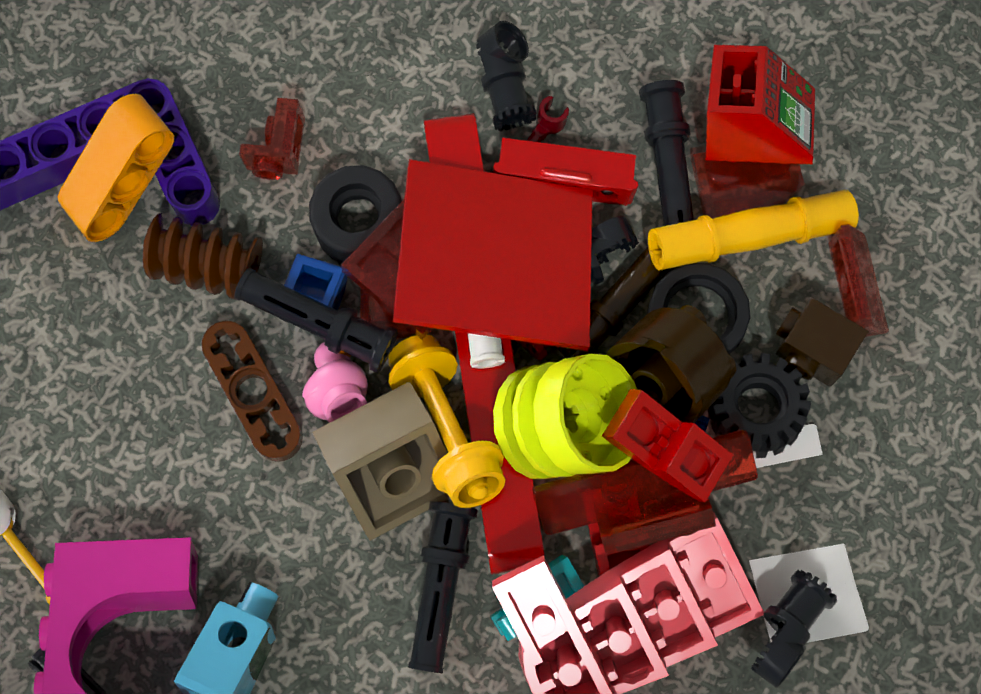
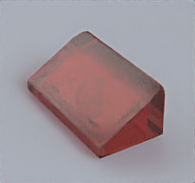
(857, 280)

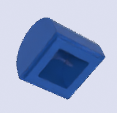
(317, 280)

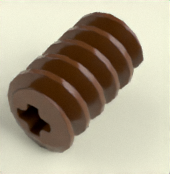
(198, 259)

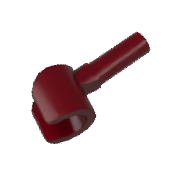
(547, 124)

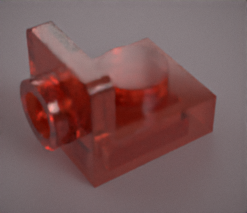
(282, 141)

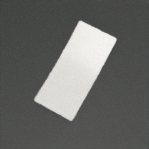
(828, 563)

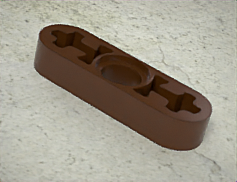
(221, 364)

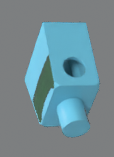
(231, 670)

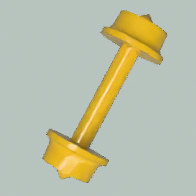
(469, 470)

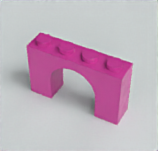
(100, 583)

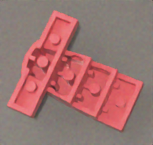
(629, 619)

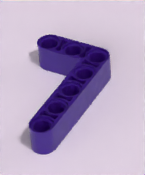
(75, 127)

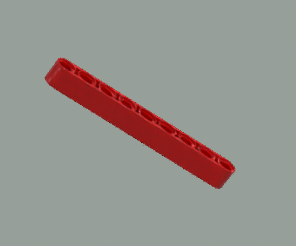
(512, 515)

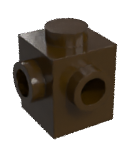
(819, 342)

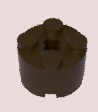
(676, 360)

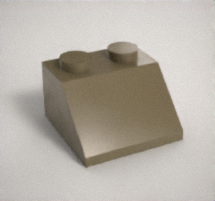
(385, 459)

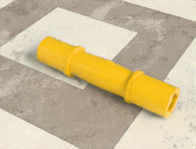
(751, 229)

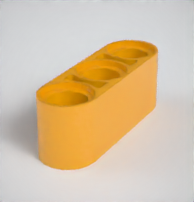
(115, 167)

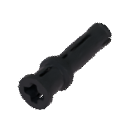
(667, 136)
(339, 328)
(429, 654)

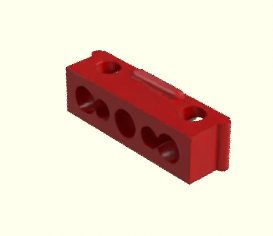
(571, 167)

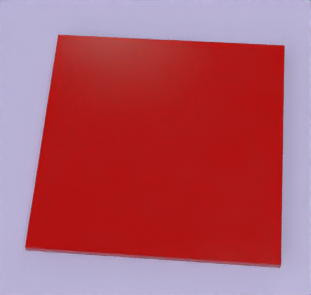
(495, 256)

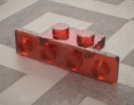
(636, 504)

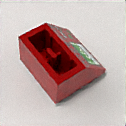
(758, 108)

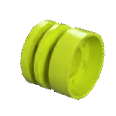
(555, 416)

